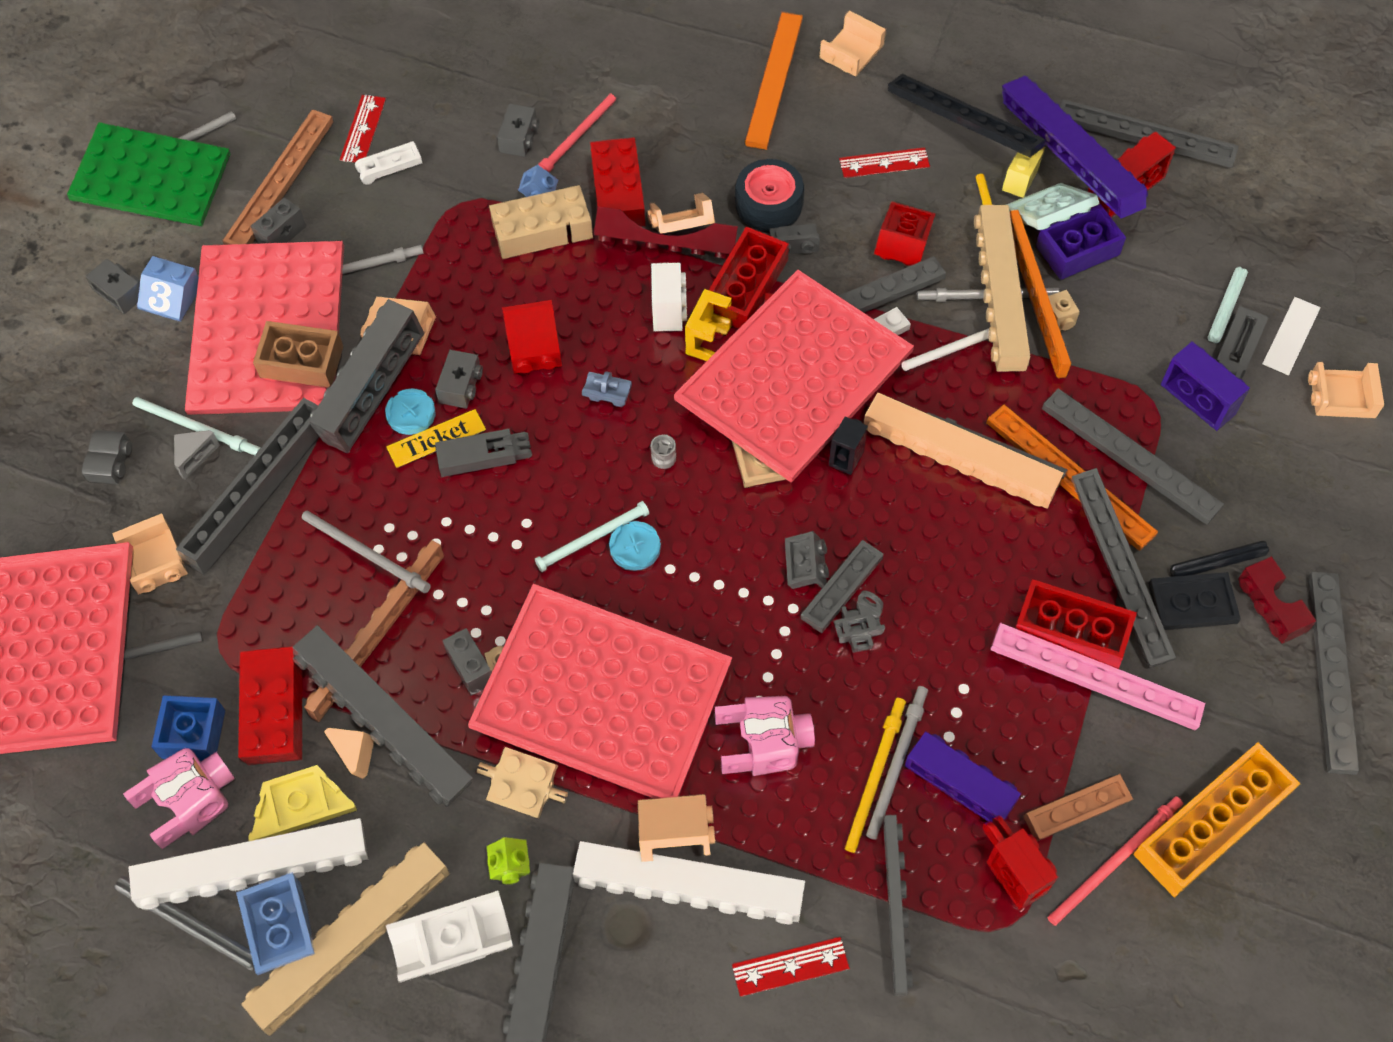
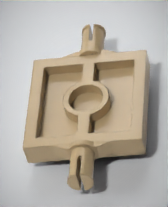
(522, 782)

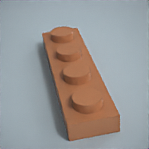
(1077, 807)

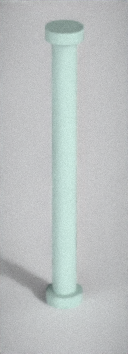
(592, 536)

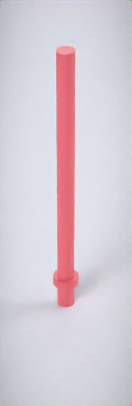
(1163, 815)

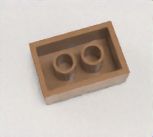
(298, 354)

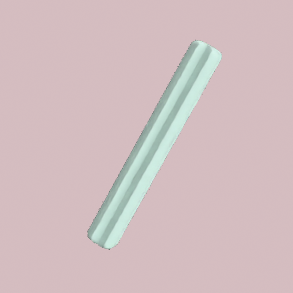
(1227, 305)

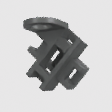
(864, 613)

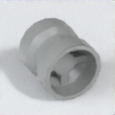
(663, 451)

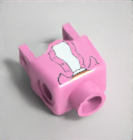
(770, 732)
(188, 789)

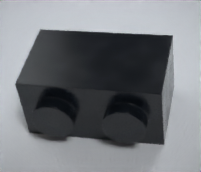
(848, 445)

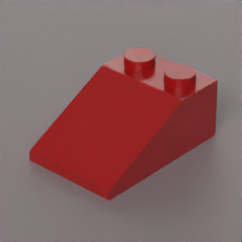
(904, 234)
(532, 336)

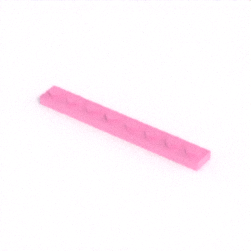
(1098, 676)

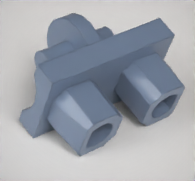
(607, 388)

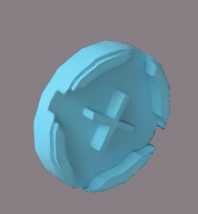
(410, 411)
(635, 545)

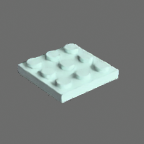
(1053, 205)

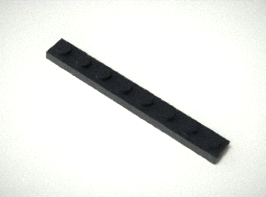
(966, 115)

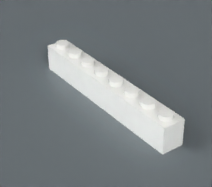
(247, 863)
(689, 882)

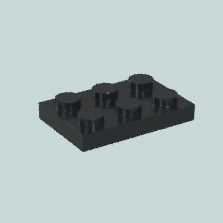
(1194, 600)

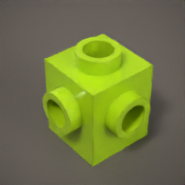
(508, 860)

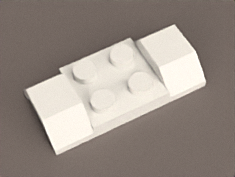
(449, 936)

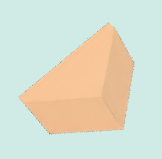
(353, 748)

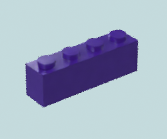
(961, 778)

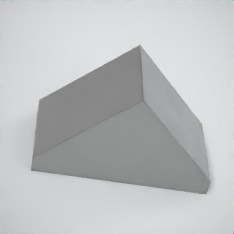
(192, 450)

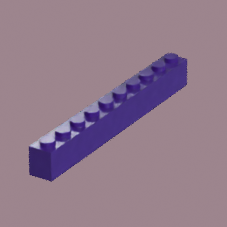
(1075, 147)

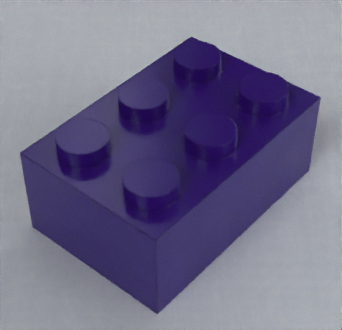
(1080, 242)
(1204, 385)

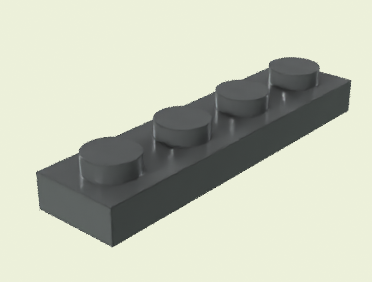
(842, 586)

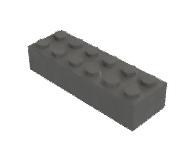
(366, 376)

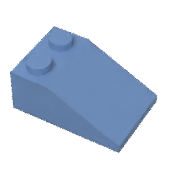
(276, 922)

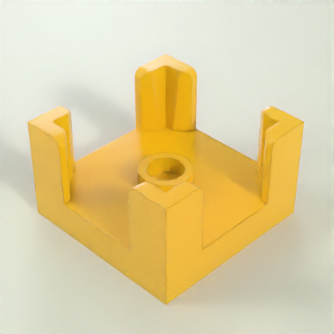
(705, 323)

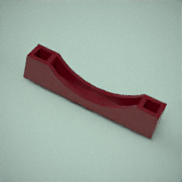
(615, 224)

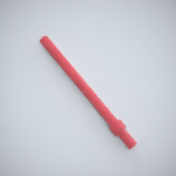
(548, 163)

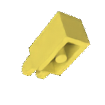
(1022, 173)

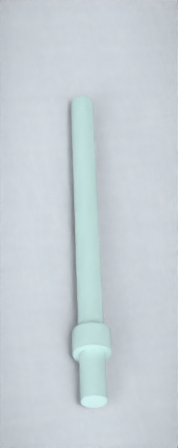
(236, 442)

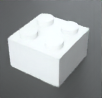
(668, 296)

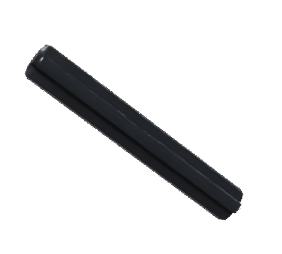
(1220, 559)

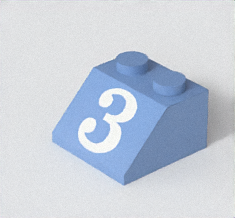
(167, 288)

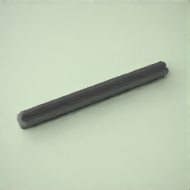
(195, 928)

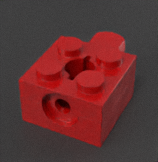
(1019, 863)

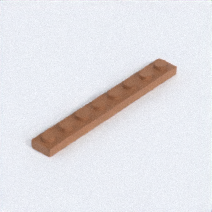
(280, 176)
(381, 621)

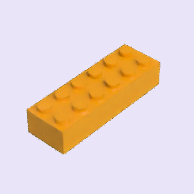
(1216, 819)

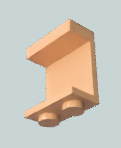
(854, 44)

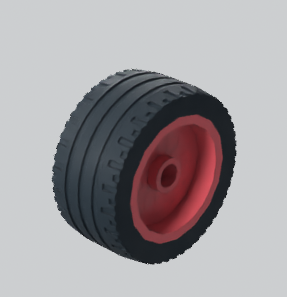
(769, 194)

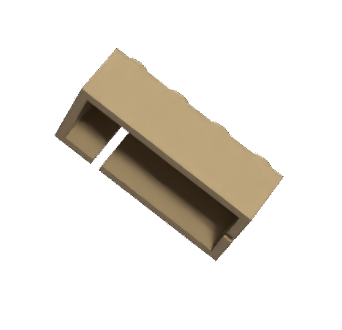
(540, 221)

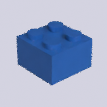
(188, 724)

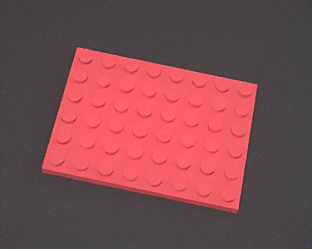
(235, 297)
(793, 374)
(62, 646)
(601, 693)

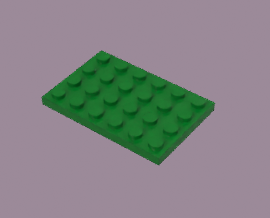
(149, 174)

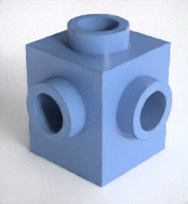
(537, 181)

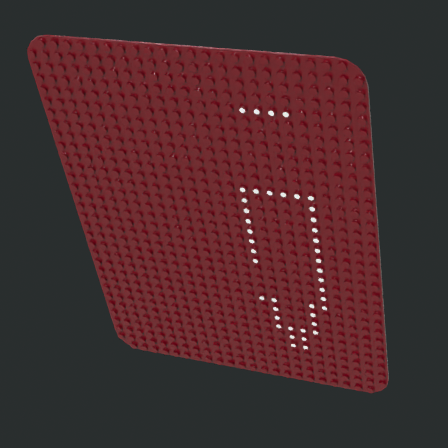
(947, 577)

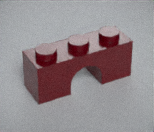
(1284, 619)

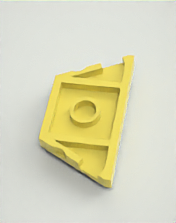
(298, 802)

